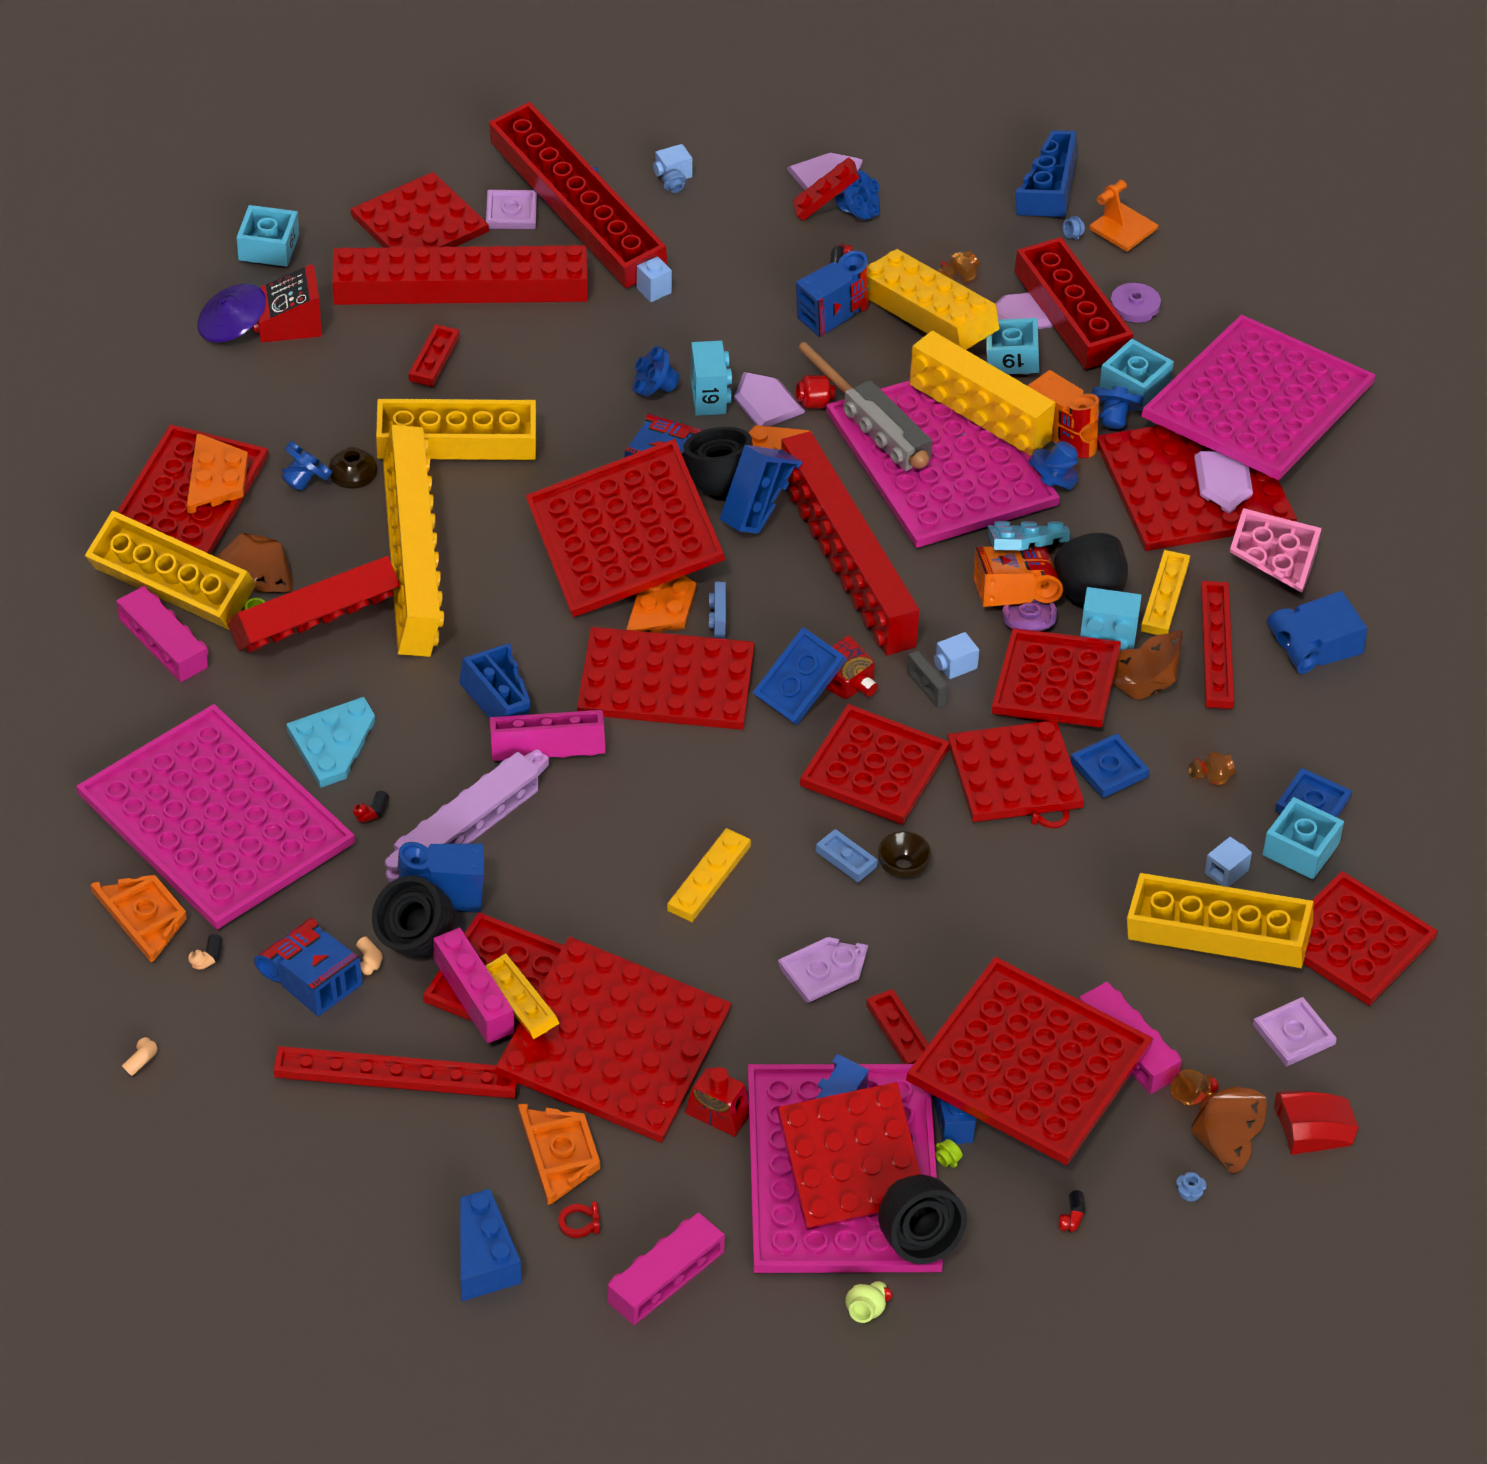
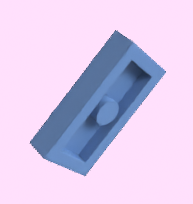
(717, 601)
(846, 855)

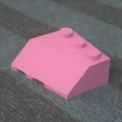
(1277, 546)

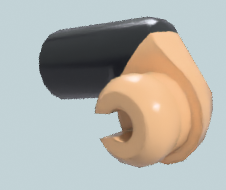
(202, 960)

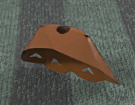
(260, 558)
(1149, 669)
(1223, 1124)

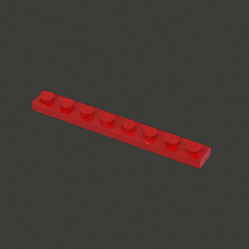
(392, 1072)

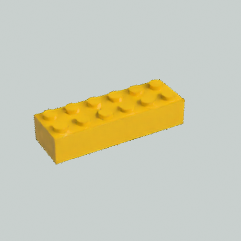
(930, 300)
(982, 393)
(464, 427)
(170, 569)
(1220, 920)

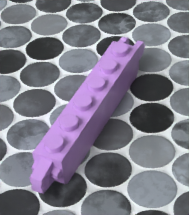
(477, 807)

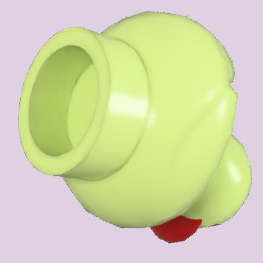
(867, 1301)

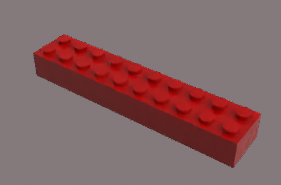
(575, 192)
(459, 274)
(851, 547)

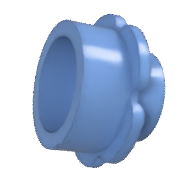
(674, 181)
(1073, 227)
(1187, 1191)

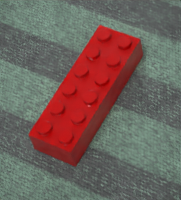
(1072, 301)
(315, 602)

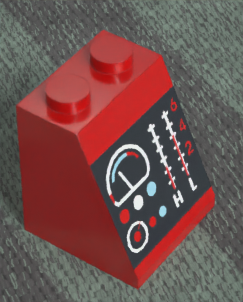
(291, 307)

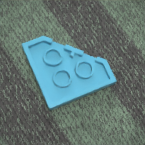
(1018, 537)
(332, 739)

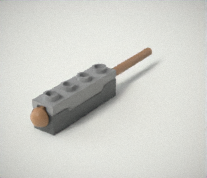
(879, 417)

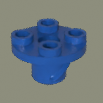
(860, 197)
(654, 373)
(1116, 404)
(1056, 465)
(303, 468)

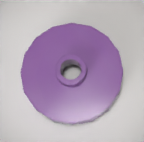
(1136, 302)
(1030, 616)

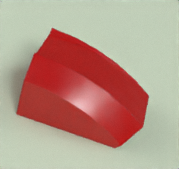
(1315, 1120)

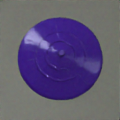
(231, 312)

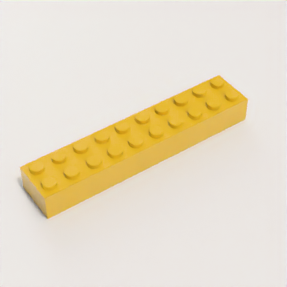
(412, 541)

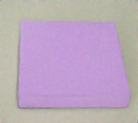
(511, 209)
(1294, 1031)

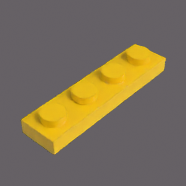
(1165, 593)
(709, 875)
(523, 998)

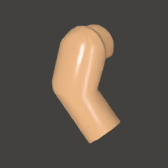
(372, 956)
(145, 1052)

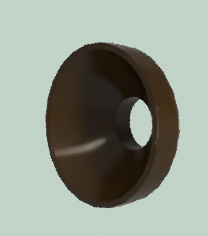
(353, 474)
(904, 846)

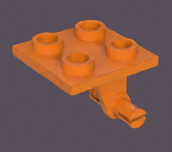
(1120, 223)

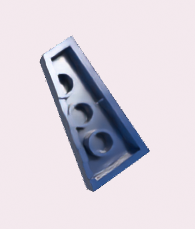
(1049, 182)

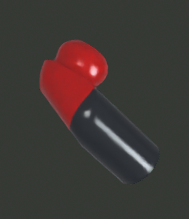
(838, 251)
(375, 810)
(1077, 1209)

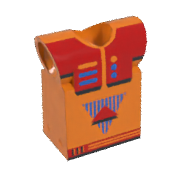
(1074, 413)
(1015, 576)

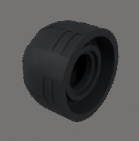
(714, 457)
(1092, 562)
(411, 915)
(922, 1218)

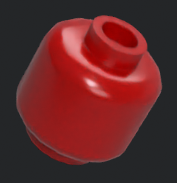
(814, 391)

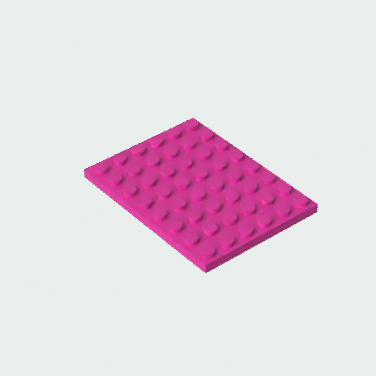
(1258, 396)
(963, 484)
(215, 815)
(777, 1221)

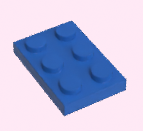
(799, 676)

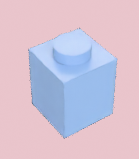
(673, 159)
(654, 279)
(956, 655)
(1228, 862)

